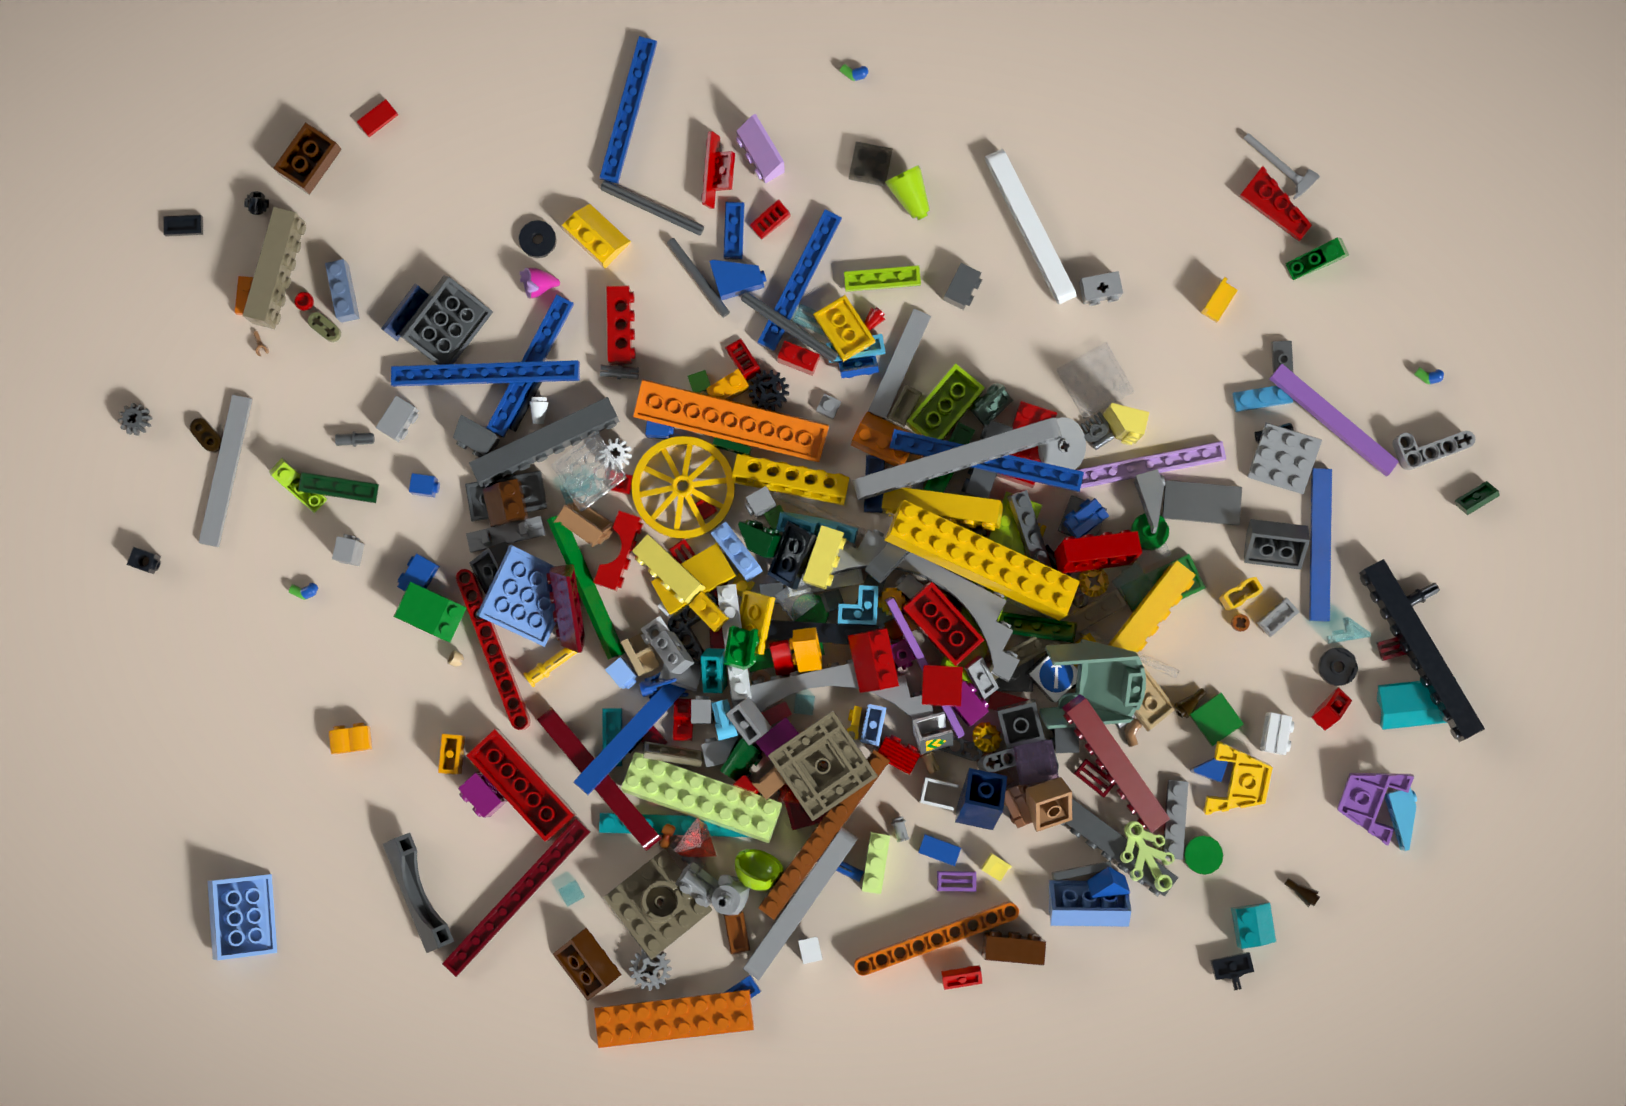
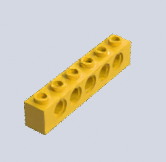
(782, 484)

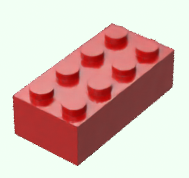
(1027, 415)
(1097, 551)
(942, 623)

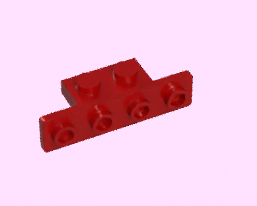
(718, 170)

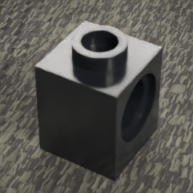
(137, 556)

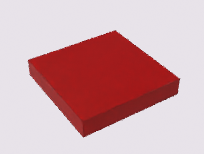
(942, 685)

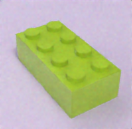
(945, 404)

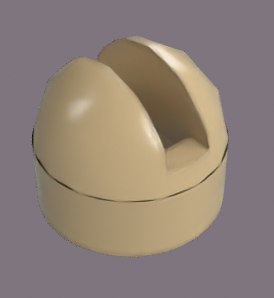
(454, 658)

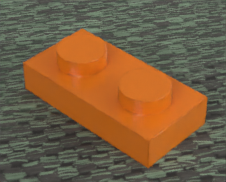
(243, 288)

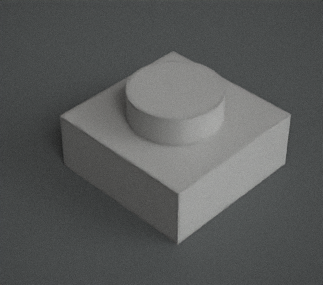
(828, 406)

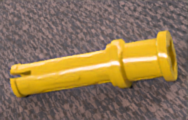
(545, 672)

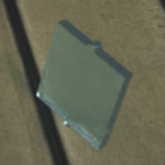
(1133, 584)

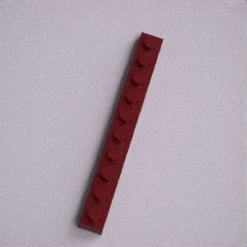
(516, 897)

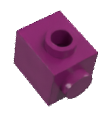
(902, 654)

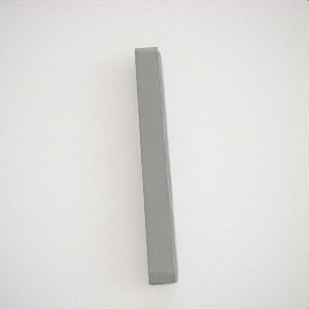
(957, 458)

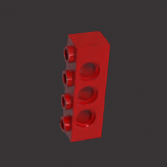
(618, 295)

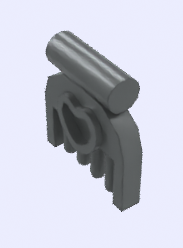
(1098, 432)

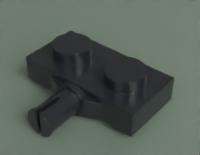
(1232, 968)

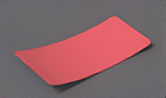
(777, 713)

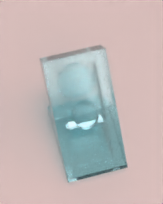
(1352, 629)

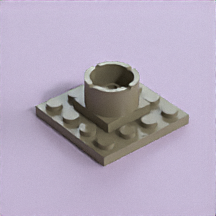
(819, 787)
(637, 907)

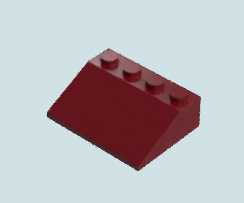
(567, 607)

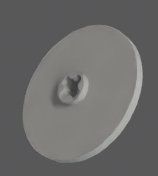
(1074, 446)

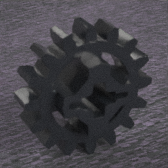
(760, 385)

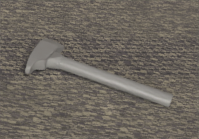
(1302, 183)

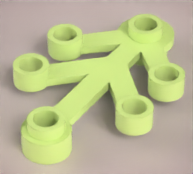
(1146, 854)

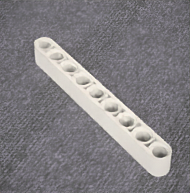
(1030, 226)

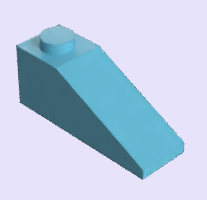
(1402, 814)

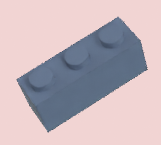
(342, 291)

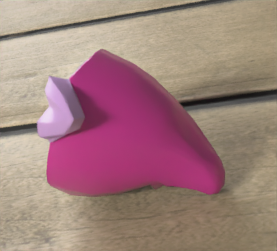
(537, 281)

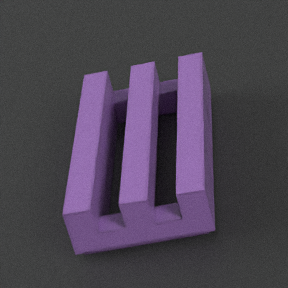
(956, 873)

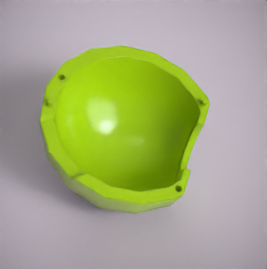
(757, 869)

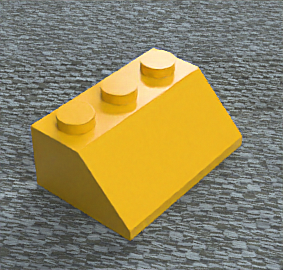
(595, 235)

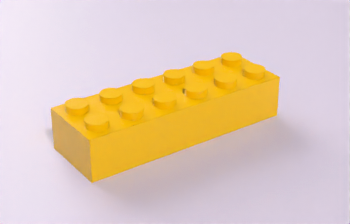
(953, 507)
(1154, 608)

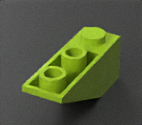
(290, 479)

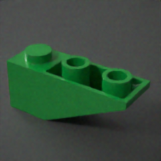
(1317, 258)

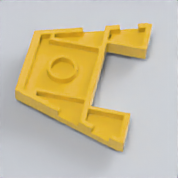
(1247, 782)

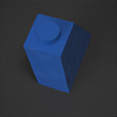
(736, 278)

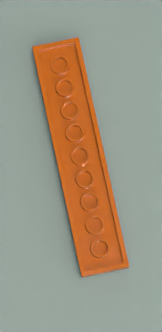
(730, 420)

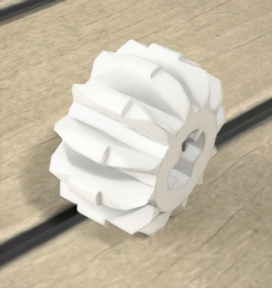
(621, 449)

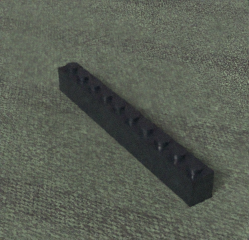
(1421, 651)

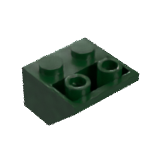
(759, 538)

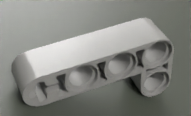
(1436, 448)

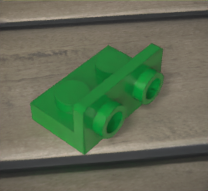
(741, 647)

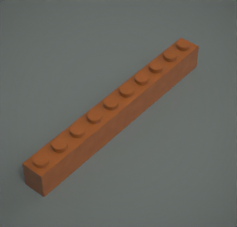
(817, 843)

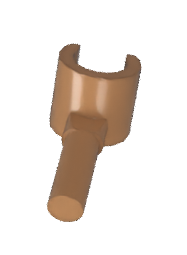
(259, 344)

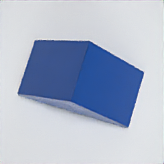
(1211, 769)
(1108, 883)

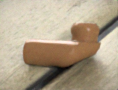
(1130, 731)

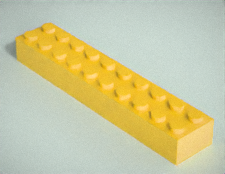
(982, 560)

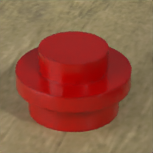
(304, 301)

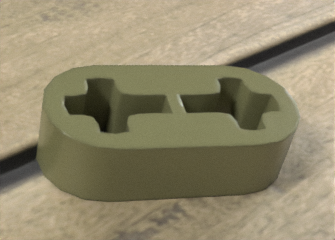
(322, 330)

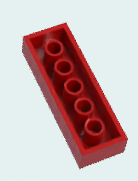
(521, 785)

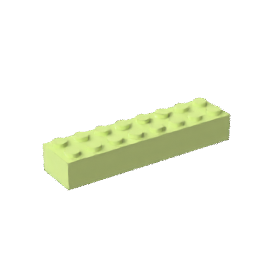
(702, 797)

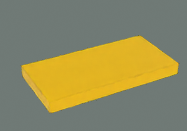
(708, 567)

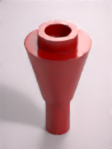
(874, 318)

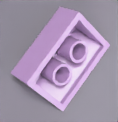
(760, 149)

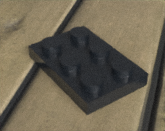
(792, 555)

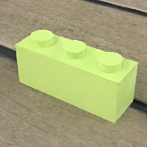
(875, 862)

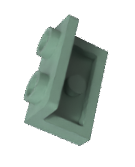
(991, 404)

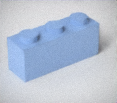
(736, 551)

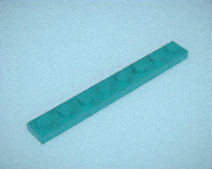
(612, 824)

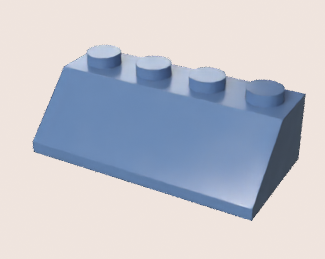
(1072, 906)

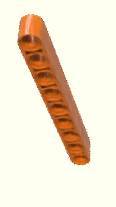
(946, 939)

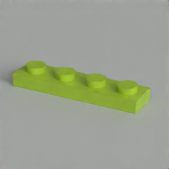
(882, 278)

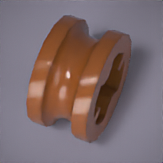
(1234, 622)

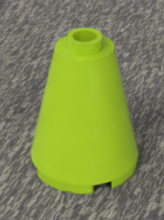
(910, 192)

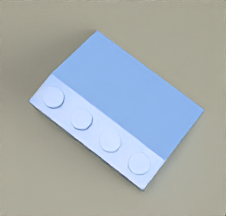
(242, 917)

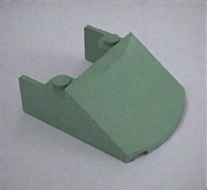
(1106, 676)

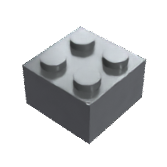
(1020, 723)

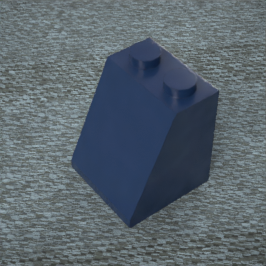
(981, 799)

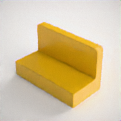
(1219, 300)

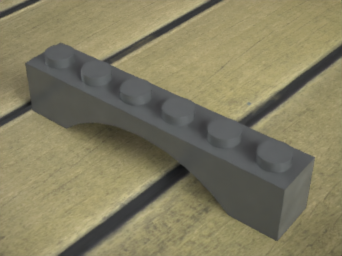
(403, 860)

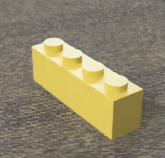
(668, 569)

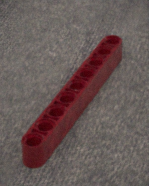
(607, 788)

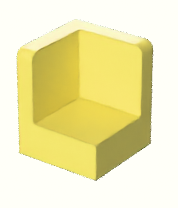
(995, 867)

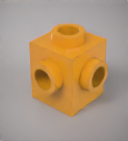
(890, 592)

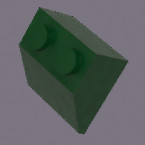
(741, 760)

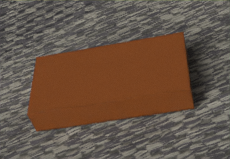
(737, 933)

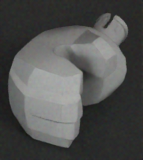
(730, 896)

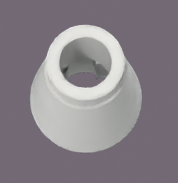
(538, 409)

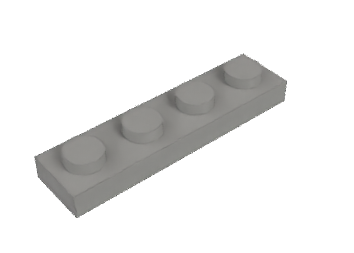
(1176, 810)

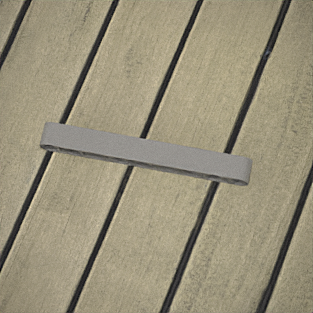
(800, 903)

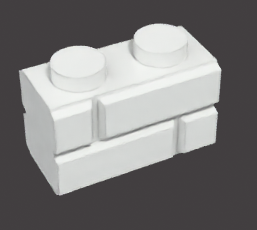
(1276, 733)

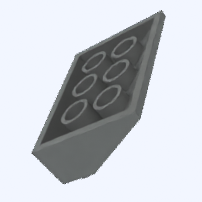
(445, 322)

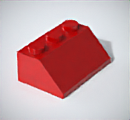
(873, 660)

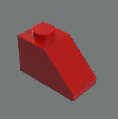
(1331, 709)

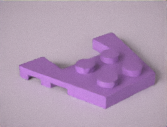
(1364, 797)

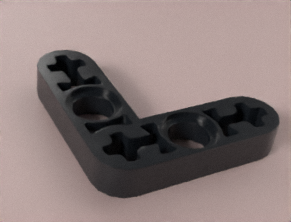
(684, 629)

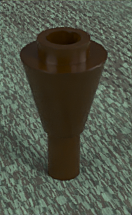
(1187, 705)
(1306, 894)

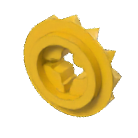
(1095, 590)
(986, 745)

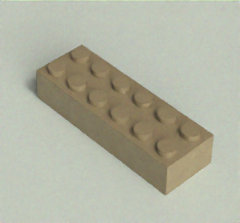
(274, 268)

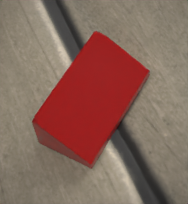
(746, 784)

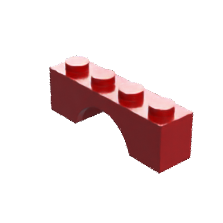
(611, 574)

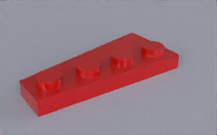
(1273, 203)

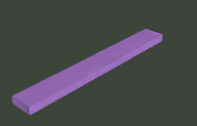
(1334, 420)
(914, 647)

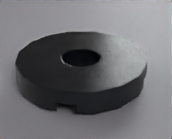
(537, 228)
(1327, 671)

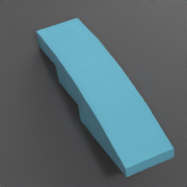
(814, 524)

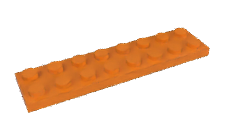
(674, 1018)

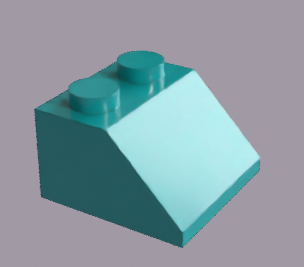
(1253, 925)

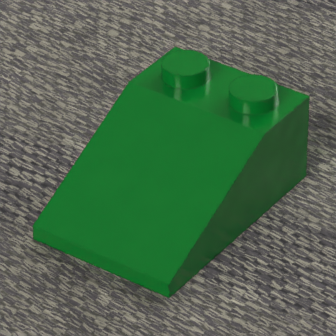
(430, 612)

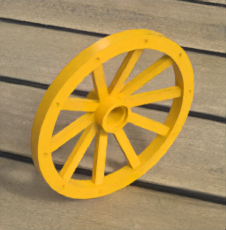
(661, 447)

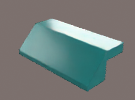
(1406, 706)

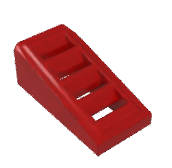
(774, 224)
(748, 370)

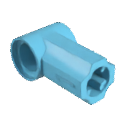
(723, 725)

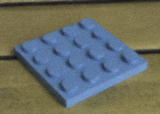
(521, 597)

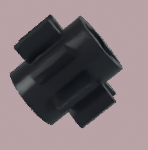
(256, 203)

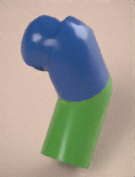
(854, 74)
(1429, 378)
(304, 593)

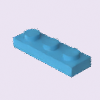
(1260, 398)

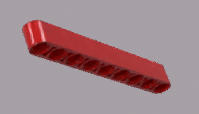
(500, 656)

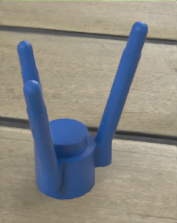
(649, 686)

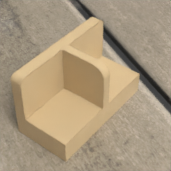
(640, 654)

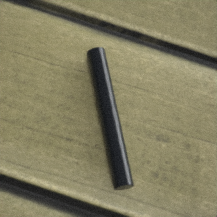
(525, 405)

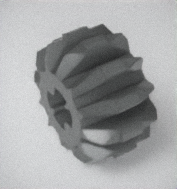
(141, 419)

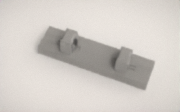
(509, 532)

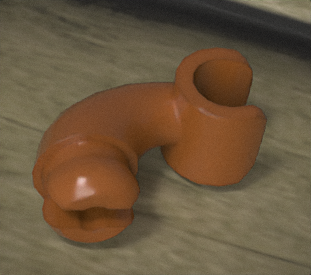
(668, 831)

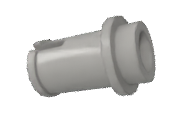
(900, 829)

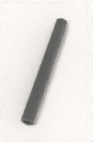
(698, 277)

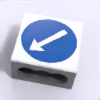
(1051, 679)

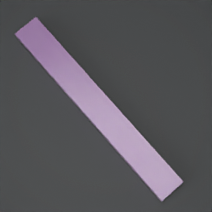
(1163, 462)

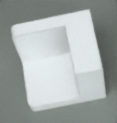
(810, 950)

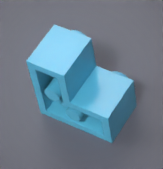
(865, 612)

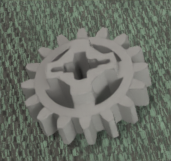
(653, 976)

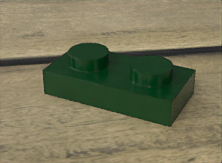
(730, 446)
(1477, 498)

